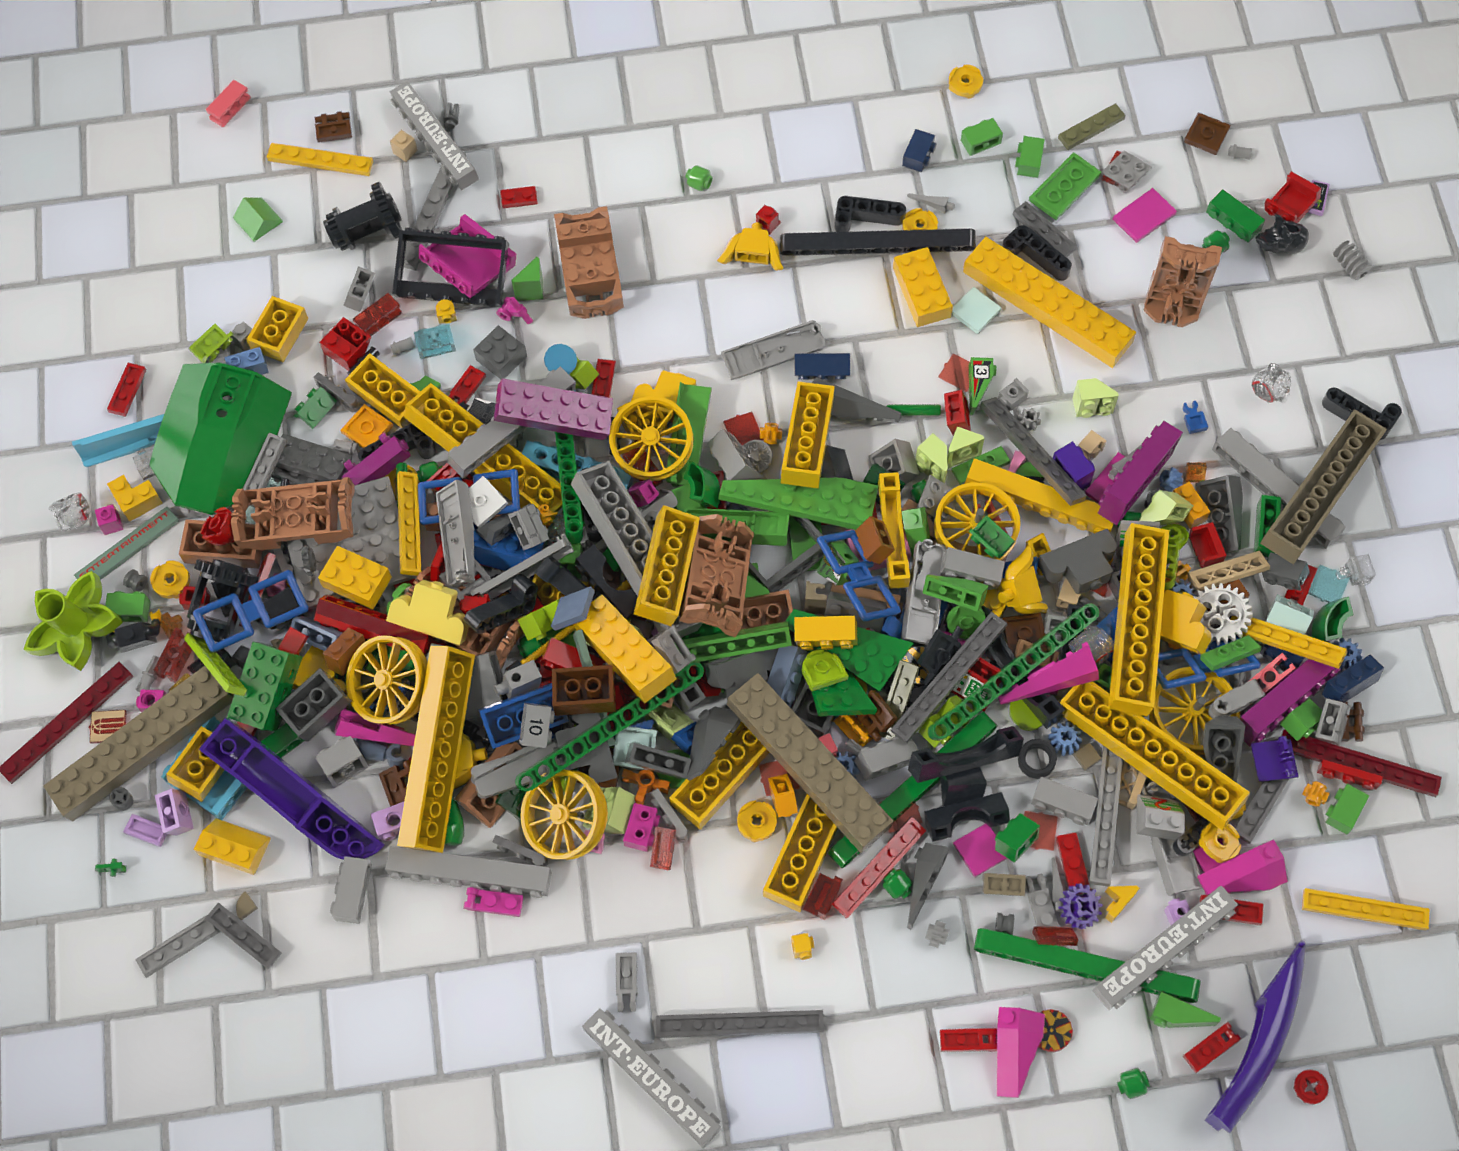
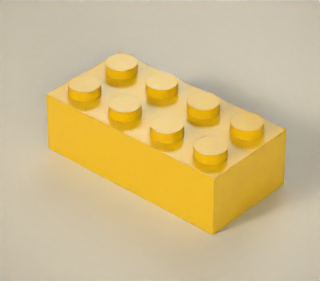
(922, 287)
(382, 389)

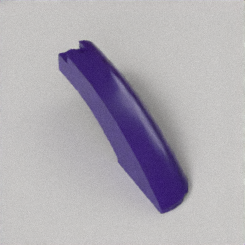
(289, 792)
(1269, 1033)

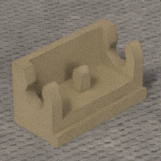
(815, 602)
(1003, 884)

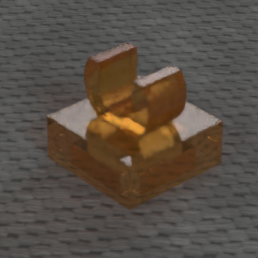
(1195, 472)
(169, 623)

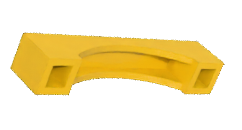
(892, 516)

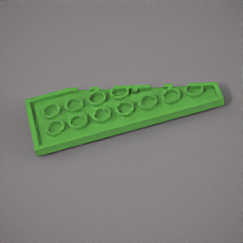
(836, 501)

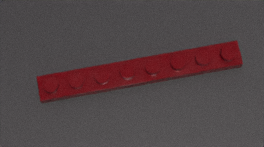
(65, 722)
(1392, 772)

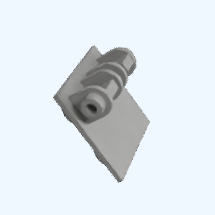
(1126, 170)
(931, 497)

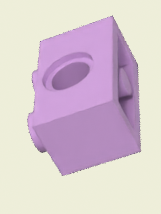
(174, 812)
(382, 821)

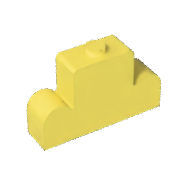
(430, 612)

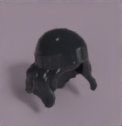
(1283, 236)

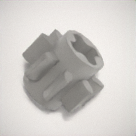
(1029, 419)
(937, 934)

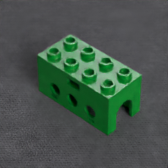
(265, 680)

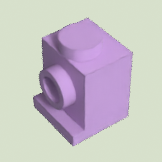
(1174, 905)

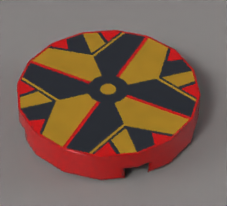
(1056, 1031)

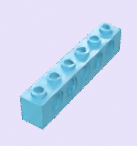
(535, 449)

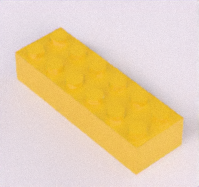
(807, 435)
(667, 566)
(625, 649)
(729, 769)
(800, 857)

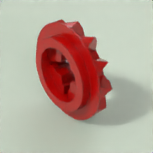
(1311, 1076)

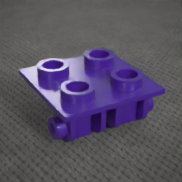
(1274, 760)

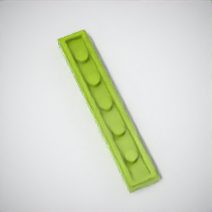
(215, 665)

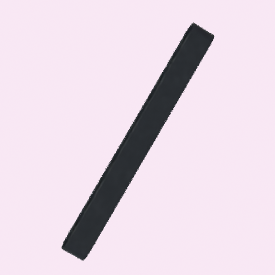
(877, 242)

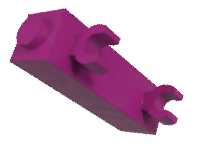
(379, 462)

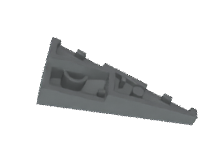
(853, 406)

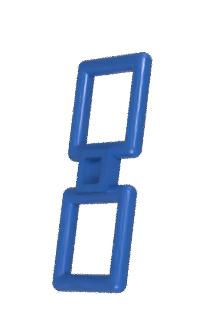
(422, 486)
(859, 576)
(250, 611)
(1200, 668)

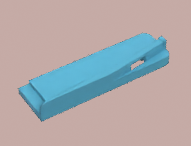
(118, 441)

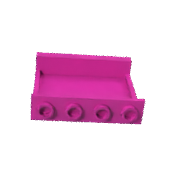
(466, 267)

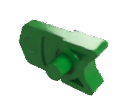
(114, 867)

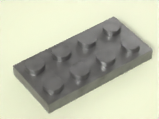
(312, 459)

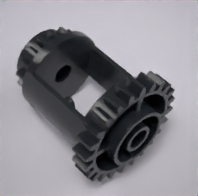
(363, 219)
(223, 573)

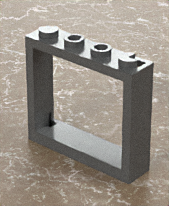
(797, 566)

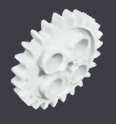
(1228, 628)

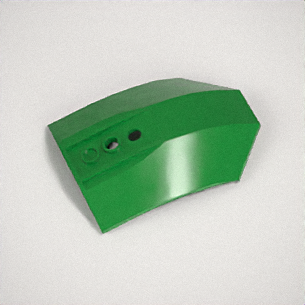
(209, 456)

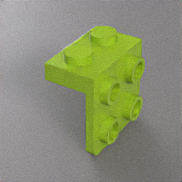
(208, 345)

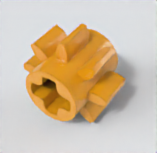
(770, 433)
(1315, 793)

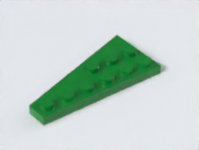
(871, 659)
(843, 698)

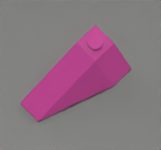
(1251, 871)
(1017, 1042)

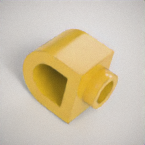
(445, 311)
(802, 946)

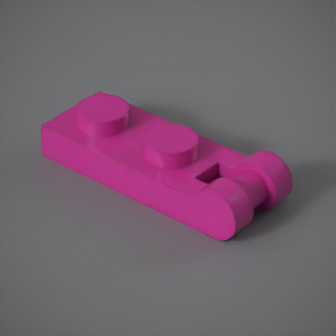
(494, 902)

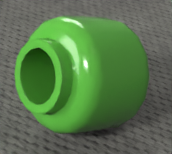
(699, 178)

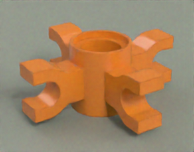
(643, 789)

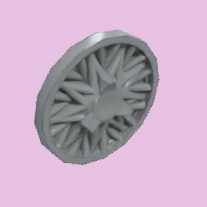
(759, 453)

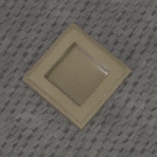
(1087, 756)

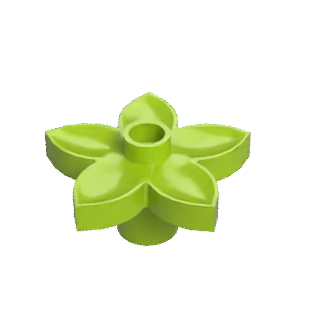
(71, 621)

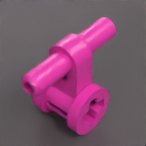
(513, 308)

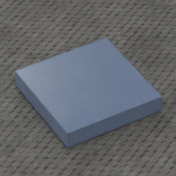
(572, 608)

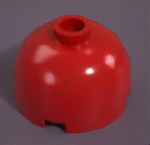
(219, 528)

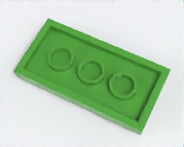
(1064, 186)

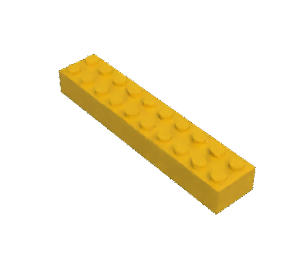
(1049, 302)
(450, 424)
(1139, 620)
(436, 749)
(1155, 755)

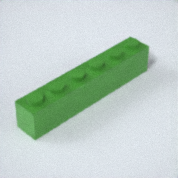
(746, 641)

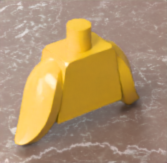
(752, 246)
(1021, 586)
(467, 760)

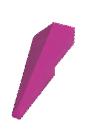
(1068, 672)
(353, 725)

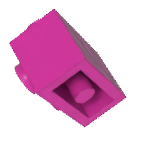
(640, 827)

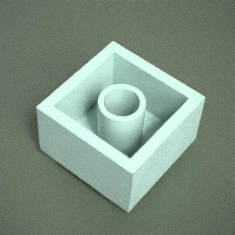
(1290, 615)

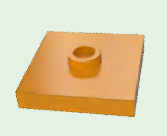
(366, 426)

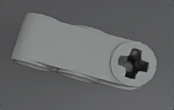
(1237, 699)

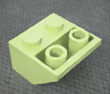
(1093, 398)
(932, 458)
(1166, 508)
(619, 810)

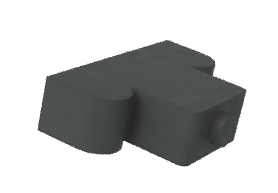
(1081, 562)
(735, 671)
(485, 675)
(598, 760)

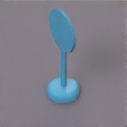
(562, 356)

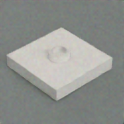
(485, 501)

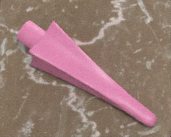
(1017, 460)

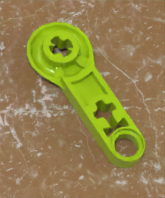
(1175, 543)

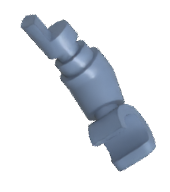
(378, 752)

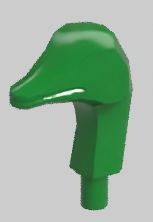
(455, 826)

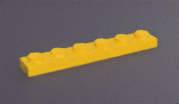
(320, 159)
(408, 523)
(1295, 642)
(1365, 909)

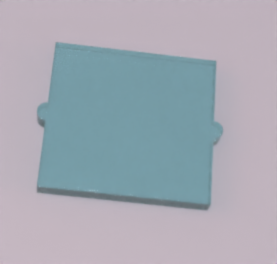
(1326, 585)

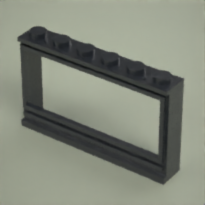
(438, 292)

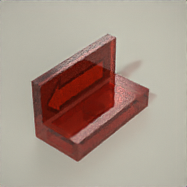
(823, 896)

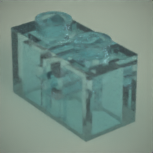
(434, 341)

